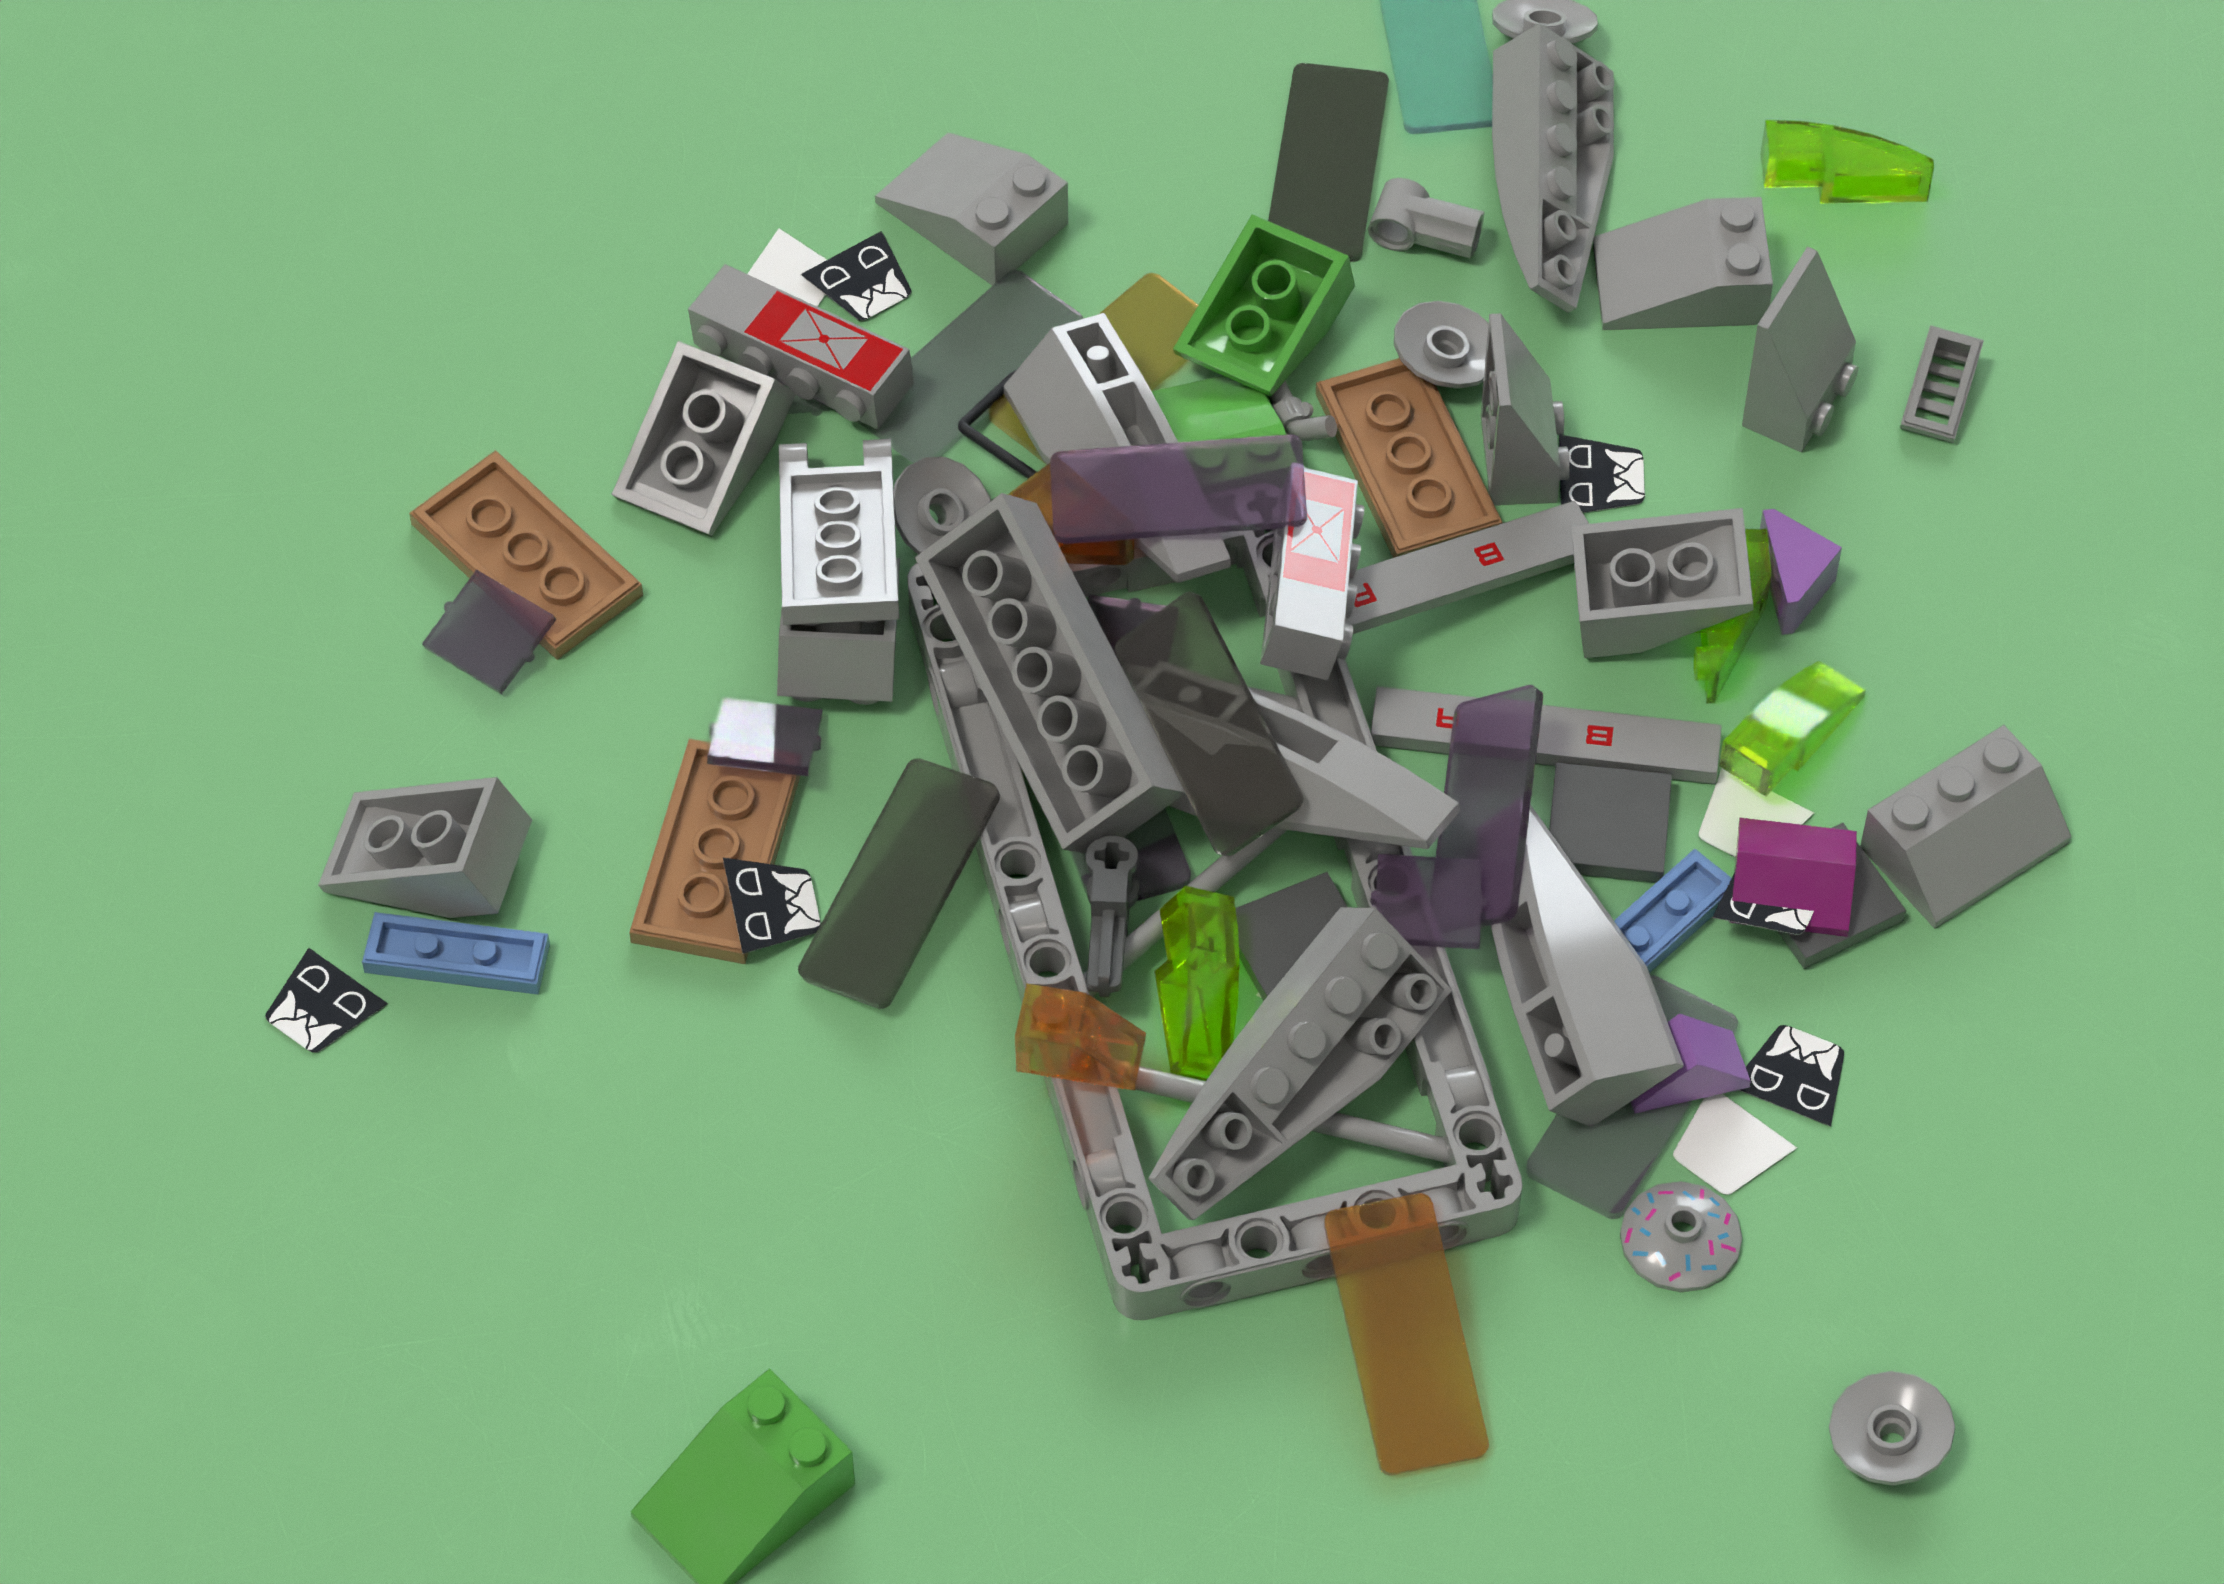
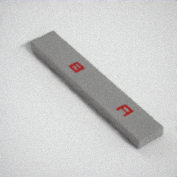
(1464, 566)
(1565, 735)

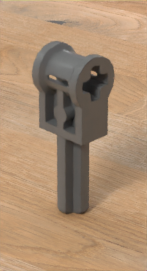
(1111, 894)

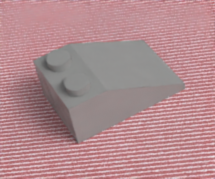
(979, 203)
(1686, 268)
(1800, 358)
(1519, 423)
(702, 438)
(1658, 579)
(838, 660)
(429, 847)

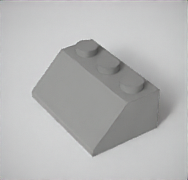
(1966, 827)

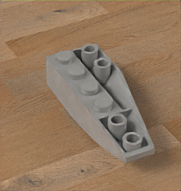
(1551, 156)
(1089, 394)
(1350, 786)
(1579, 991)
(1301, 1056)

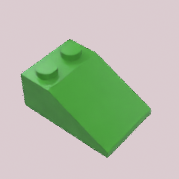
(1267, 306)
(1217, 411)
(746, 1483)

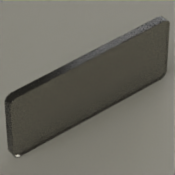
(1329, 155)
(1208, 724)
(899, 883)

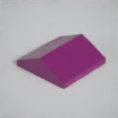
(1797, 870)

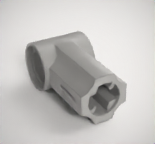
(1410, 217)

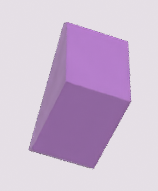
(1801, 568)
(1709, 1061)

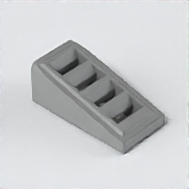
(1952, 347)

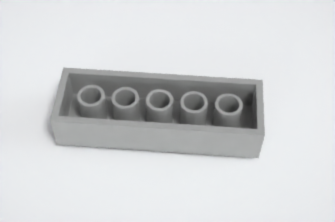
(1049, 673)

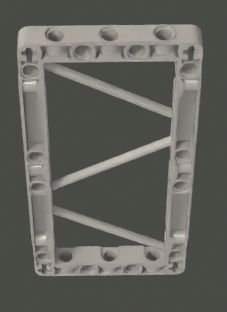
(1210, 1260)

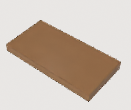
(1406, 457)
(522, 540)
(709, 817)

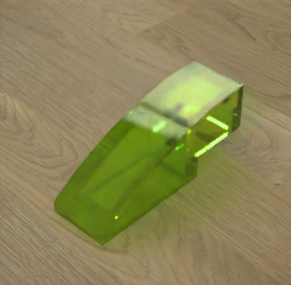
(1843, 163)
(1789, 726)
(1198, 980)

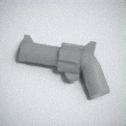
(1296, 416)

